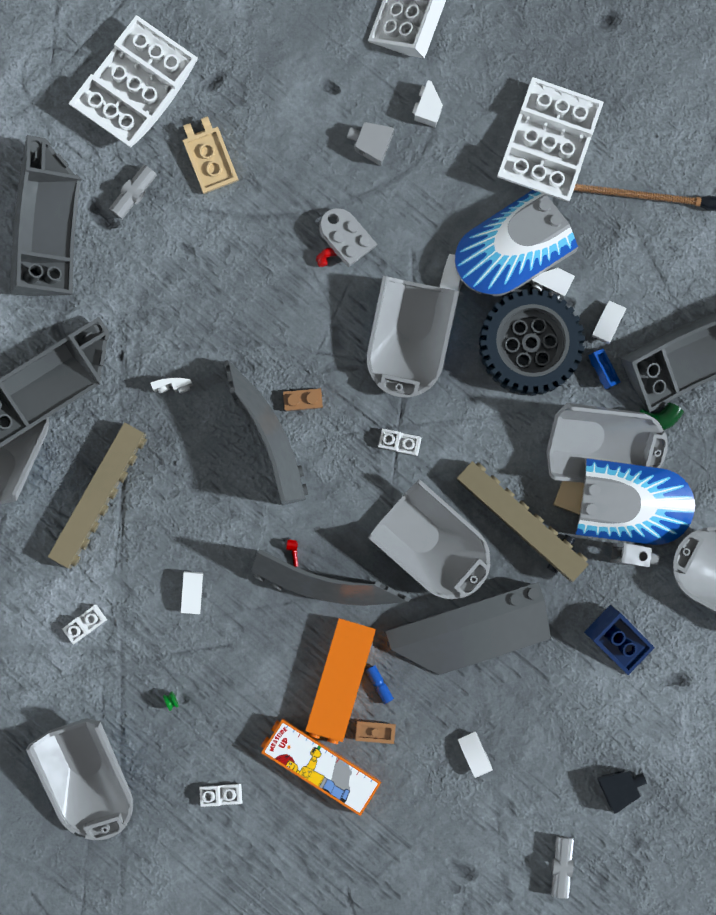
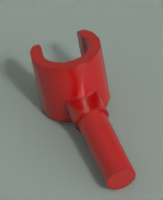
(293, 545)

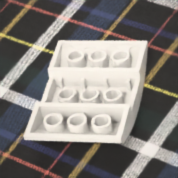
(134, 82)
(550, 139)

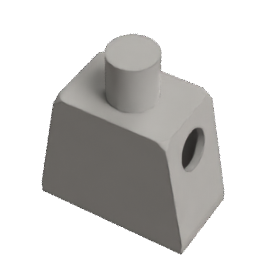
(372, 141)
(633, 555)

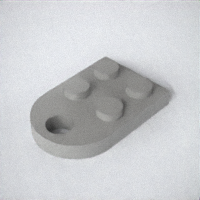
(346, 237)

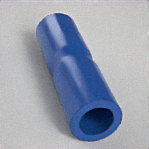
(379, 684)

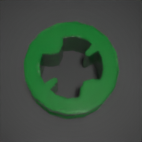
(170, 701)

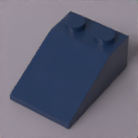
(619, 639)

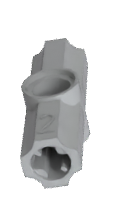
(132, 191)
(562, 867)

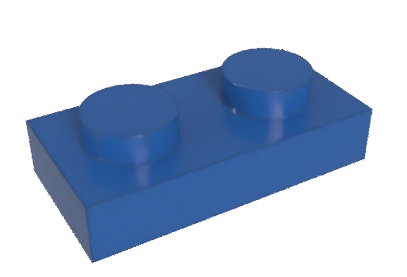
(604, 368)

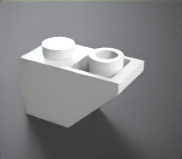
(429, 107)
(555, 281)

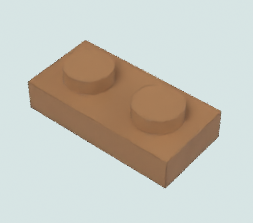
(302, 399)
(375, 732)

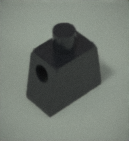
(621, 788)

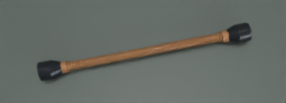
(706, 202)

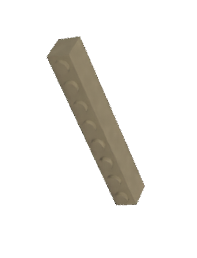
(97, 496)
(522, 522)

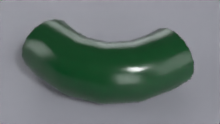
(668, 416)

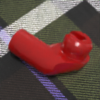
(322, 257)

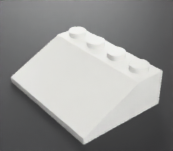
(406, 25)

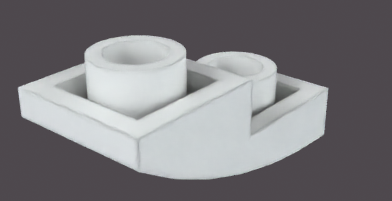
(450, 278)
(609, 322)
(178, 384)
(399, 442)
(191, 592)
(84, 624)
(475, 754)
(220, 795)

